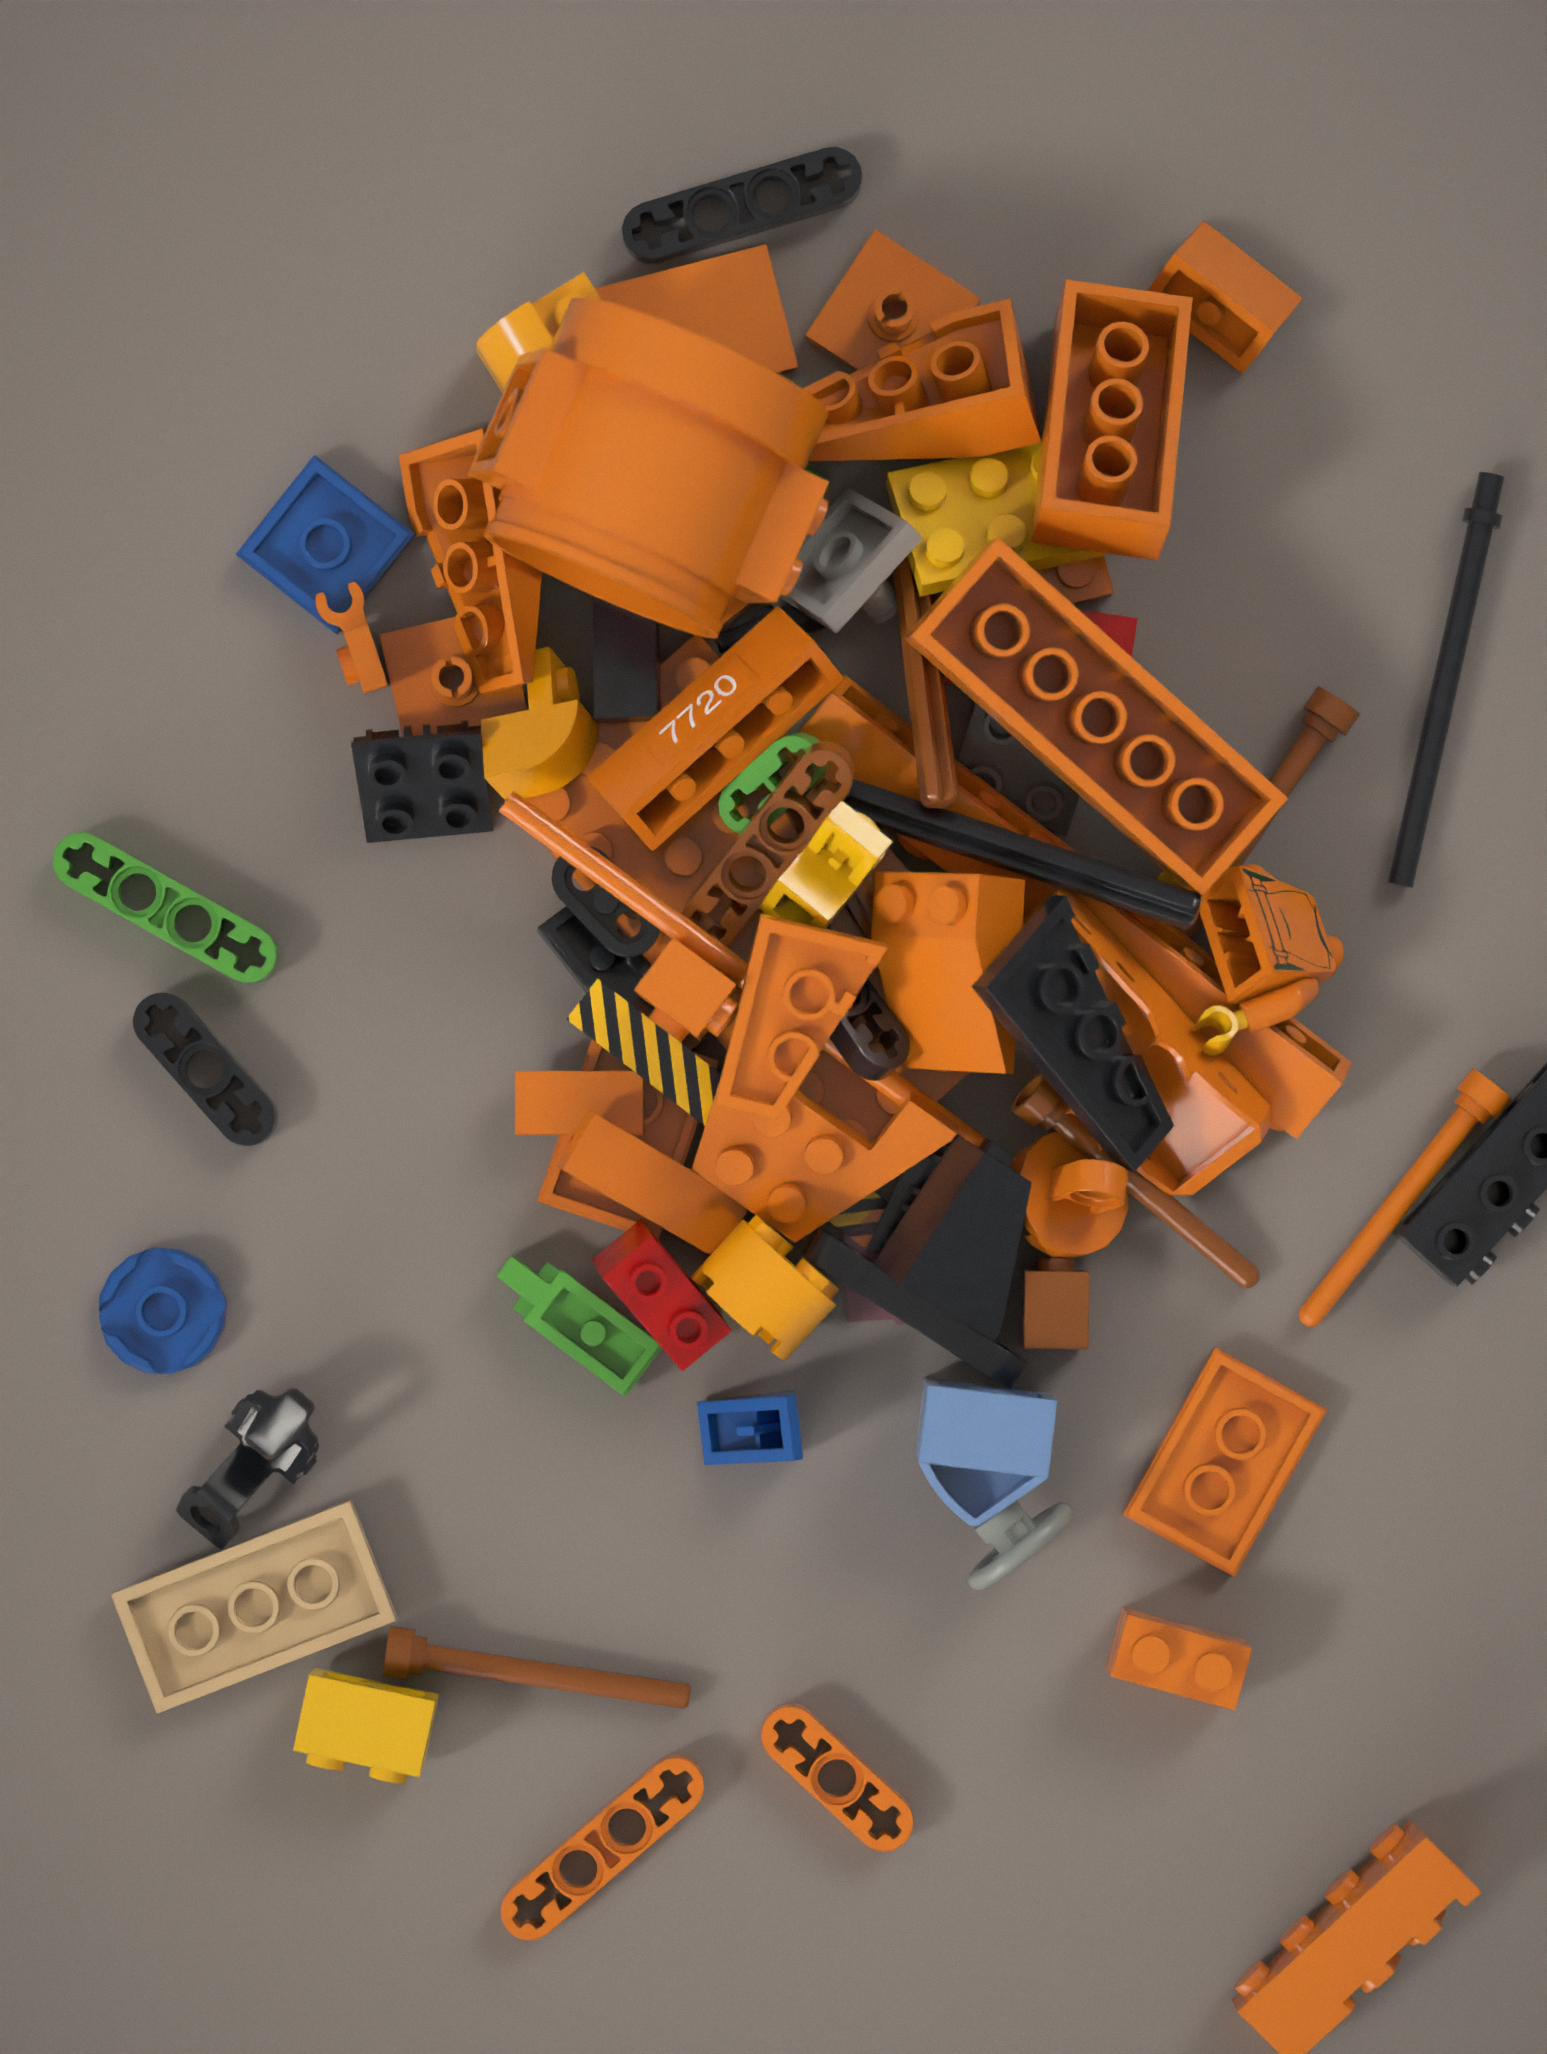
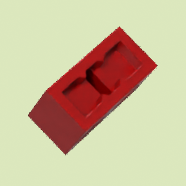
(661, 1295)

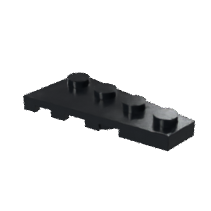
(1063, 1021)

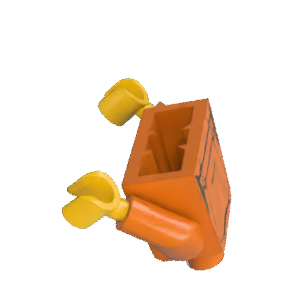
(1265, 949)

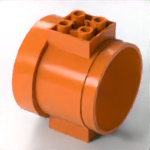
(653, 468)

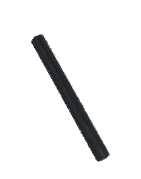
(1026, 856)

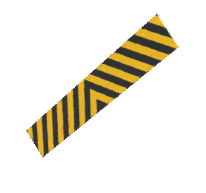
(669, 1066)

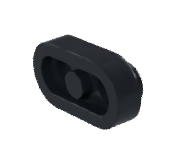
(600, 912)

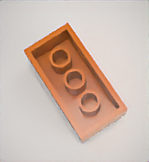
(1112, 420)

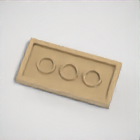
(254, 1606)

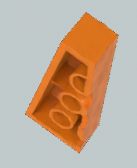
(1352, 1939)

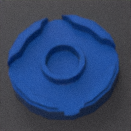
(162, 1310)

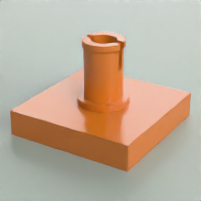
(884, 300)
(435, 681)

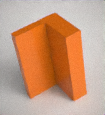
(1234, 297)

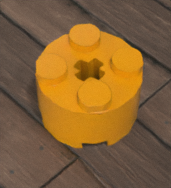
(765, 1288)

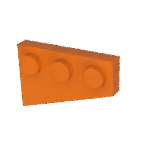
(788, 1007)

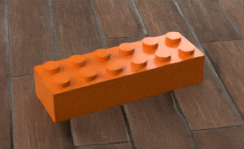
(1095, 717)

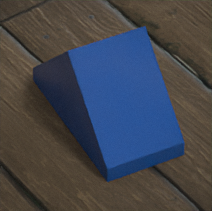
(750, 1429)

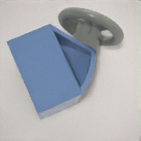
(983, 1454)

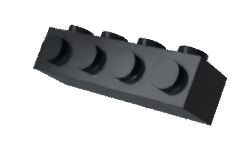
(1484, 1191)

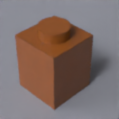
(1055, 1305)

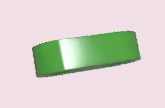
(763, 772)

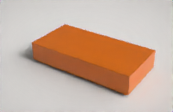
(560, 1099)

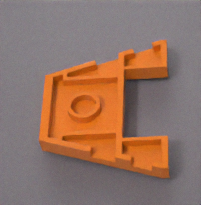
(809, 1161)

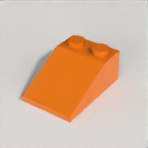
(939, 942)

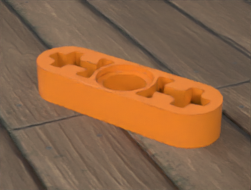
(882, 1798)

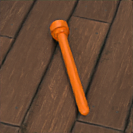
(1475, 1104)

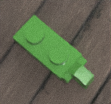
(581, 1323)

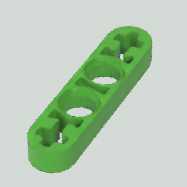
(163, 912)

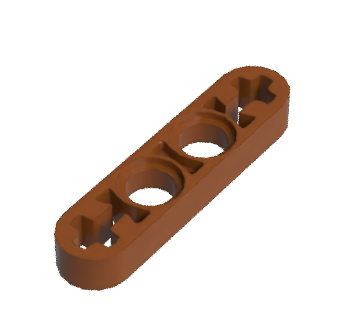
(770, 849)

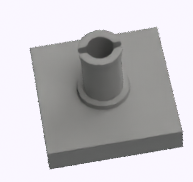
(850, 562)

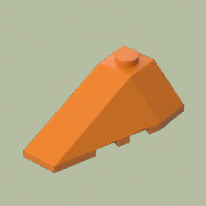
(937, 397)
(489, 588)

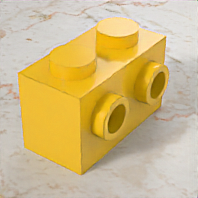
(365, 1725)

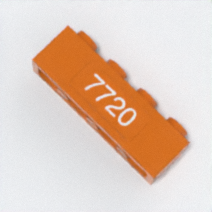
(715, 728)

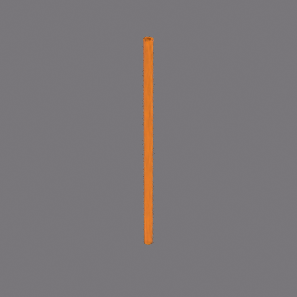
(680, 927)

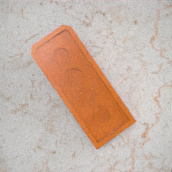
(1207, 1098)

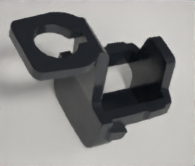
(272, 1439)

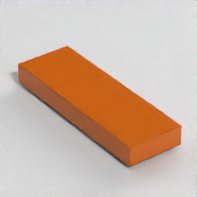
(650, 1184)

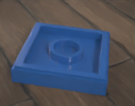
(324, 539)

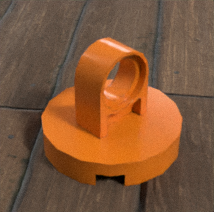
(1072, 1200)

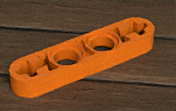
(598, 1842)

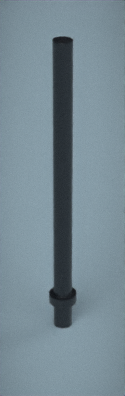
(1481, 521)

